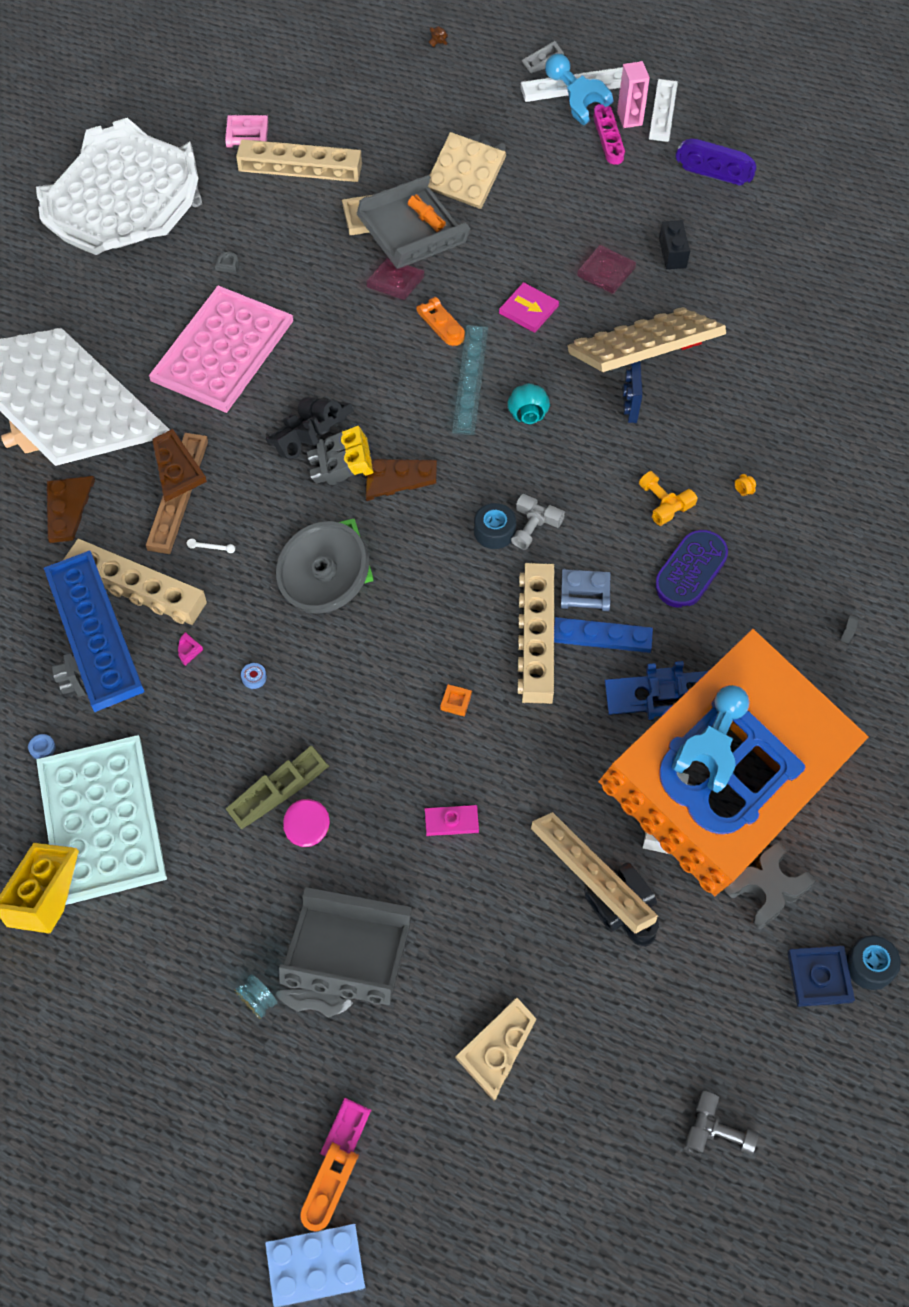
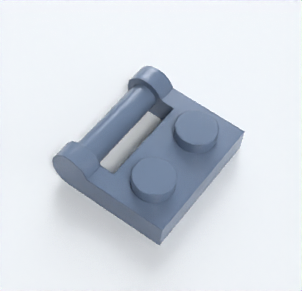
(585, 583)

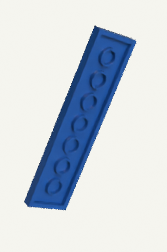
(93, 631)

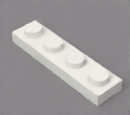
(663, 110)

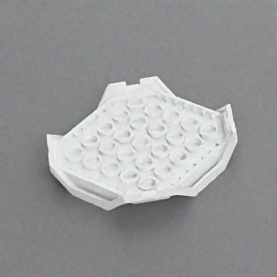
(119, 189)

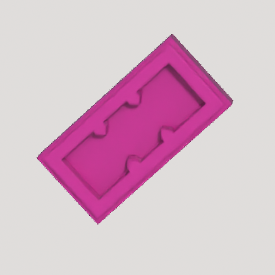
(451, 820)
(347, 1126)

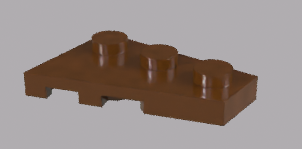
(176, 466)
(398, 475)

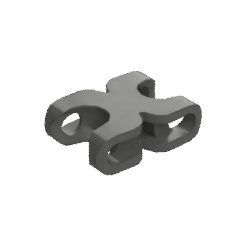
(770, 885)

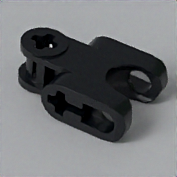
(635, 882)

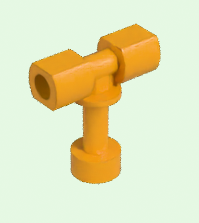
(669, 502)

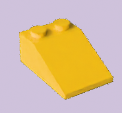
(38, 888)

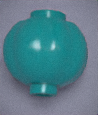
(531, 401)

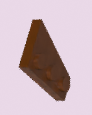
(65, 506)

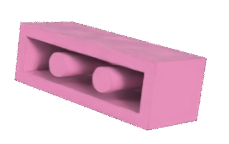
(633, 94)

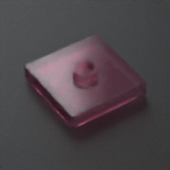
(606, 269)
(395, 281)

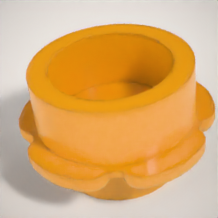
(747, 483)

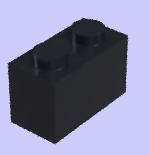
(674, 244)

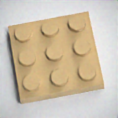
(466, 170)

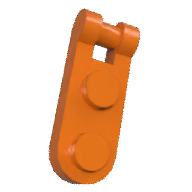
(442, 322)
(327, 1188)

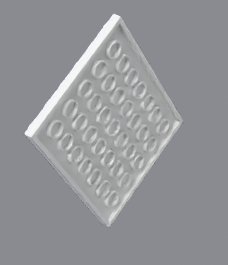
(68, 399)

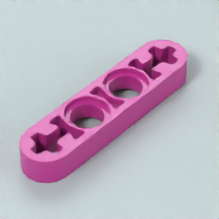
(606, 134)

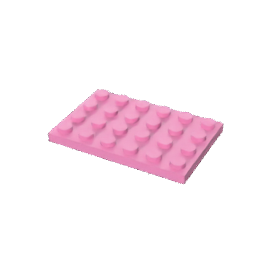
(221, 348)

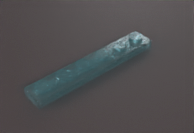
(470, 380)

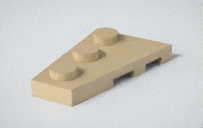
(494, 1050)

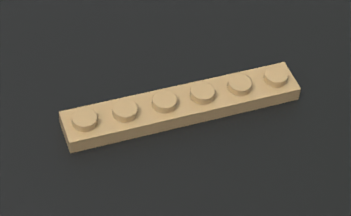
(594, 873)

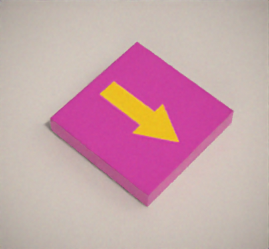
(529, 307)

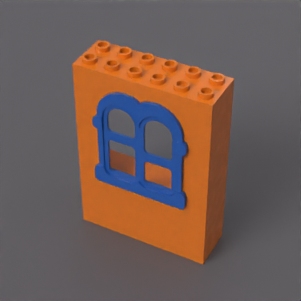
(785, 725)

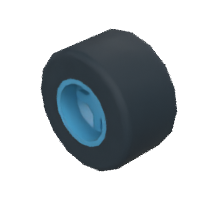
(494, 525)
(880, 955)

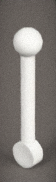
(191, 543)

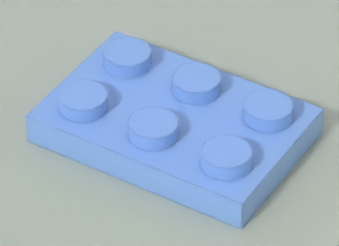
(314, 1265)

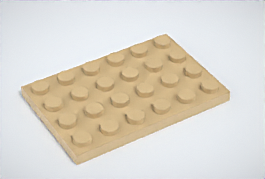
(645, 339)

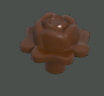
(438, 36)

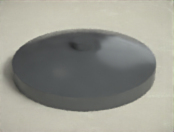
(322, 567)

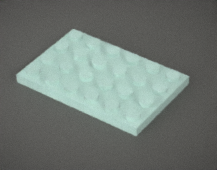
(105, 809)

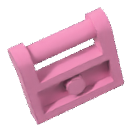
(246, 126)

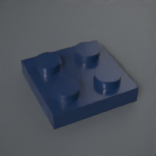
(633, 392)
(820, 976)

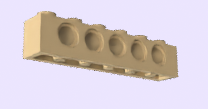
(299, 160)
(147, 581)
(542, 688)

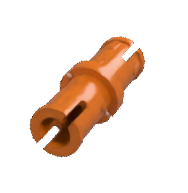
(426, 213)

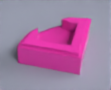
(188, 648)

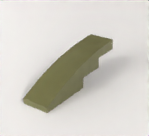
(276, 788)

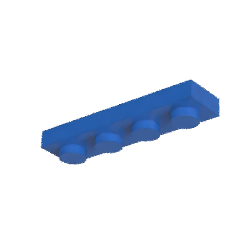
(603, 635)

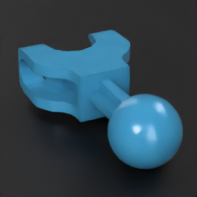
(580, 90)
(713, 744)

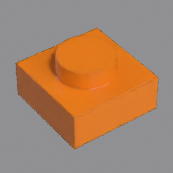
(456, 700)

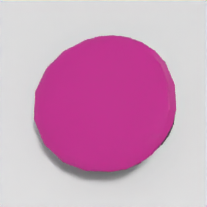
(306, 822)

